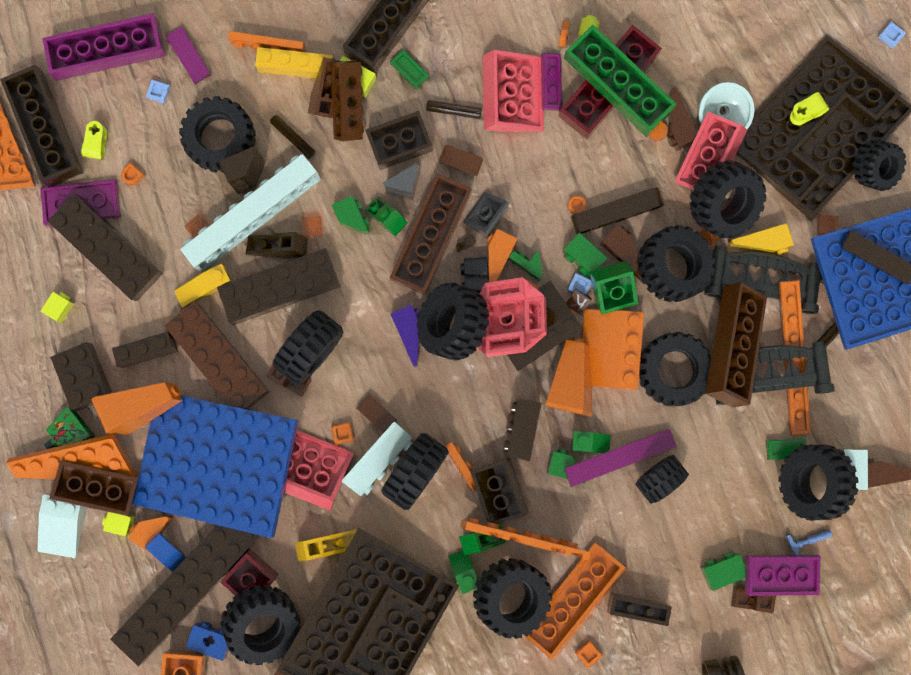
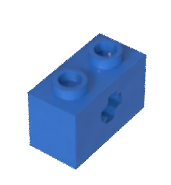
(199, 643)

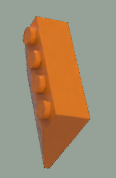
(614, 347)

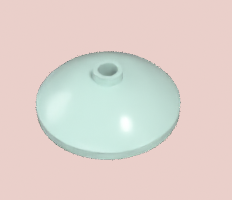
(733, 98)

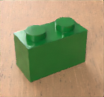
(584, 255)
(724, 571)

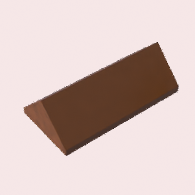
(94, 488)

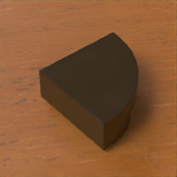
(468, 242)

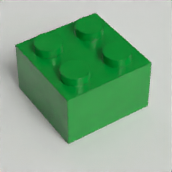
(614, 287)

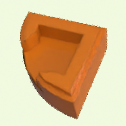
(564, 33)

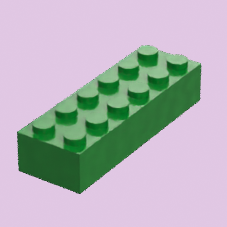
(619, 80)

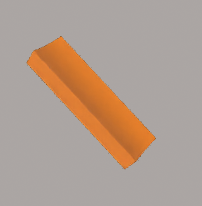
(577, 600)

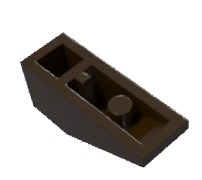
(277, 245)

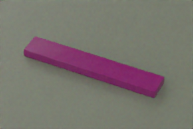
(619, 457)

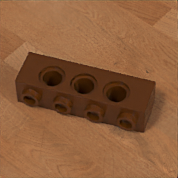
(340, 93)

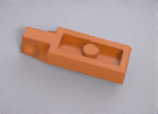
(462, 466)

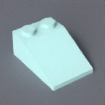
(60, 527)

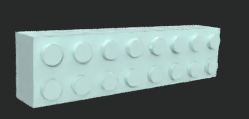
(250, 213)

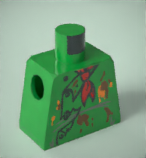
(67, 429)

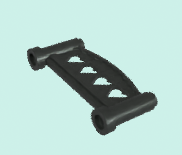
(724, 276)
(815, 373)

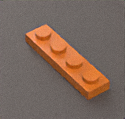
(242, 39)

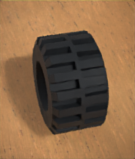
(879, 165)
(662, 479)

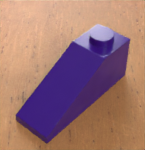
(406, 324)

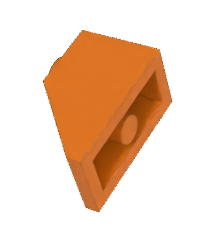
(147, 530)

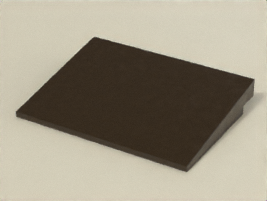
(817, 158)
(370, 614)

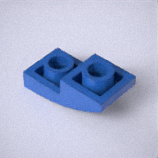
(165, 552)

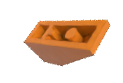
(499, 250)

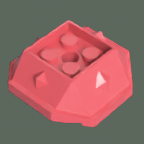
(515, 301)

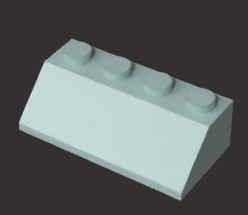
(377, 459)

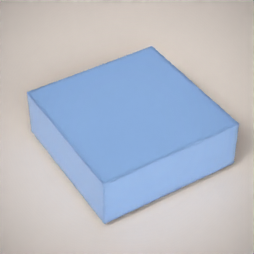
(891, 35)
(158, 91)
(581, 283)

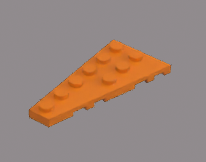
(13, 167)
(97, 453)
(527, 537)

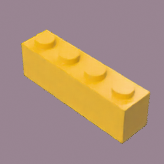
(289, 62)

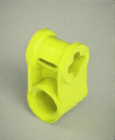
(808, 109)
(95, 143)

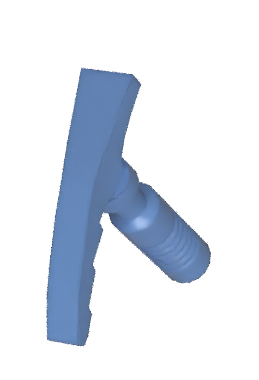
(811, 539)

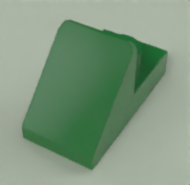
(531, 267)

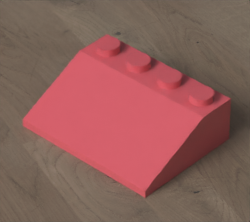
(512, 92)
(316, 470)

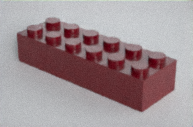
(587, 106)

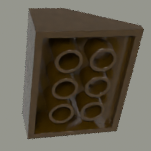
(560, 326)

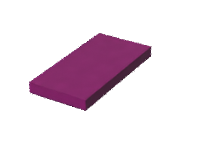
(98, 194)
(782, 575)

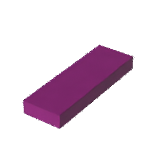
(188, 55)
(551, 81)

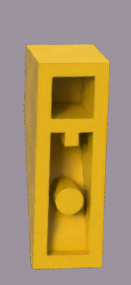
(769, 241)
(203, 285)
(323, 545)

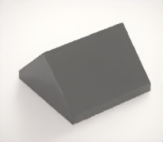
(404, 183)
(486, 214)

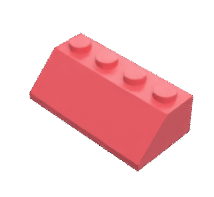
(715, 142)

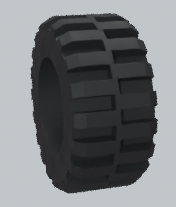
(206, 113)
(713, 188)
(696, 255)
(468, 326)
(307, 347)
(649, 373)
(414, 471)
(839, 477)
(251, 605)
(531, 611)

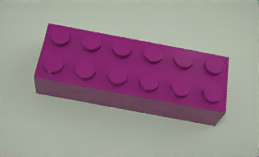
(104, 47)

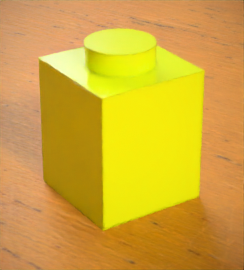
(57, 306)
(118, 523)

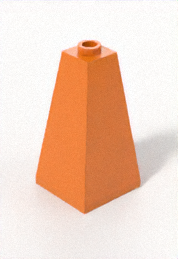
(572, 380)
(133, 408)

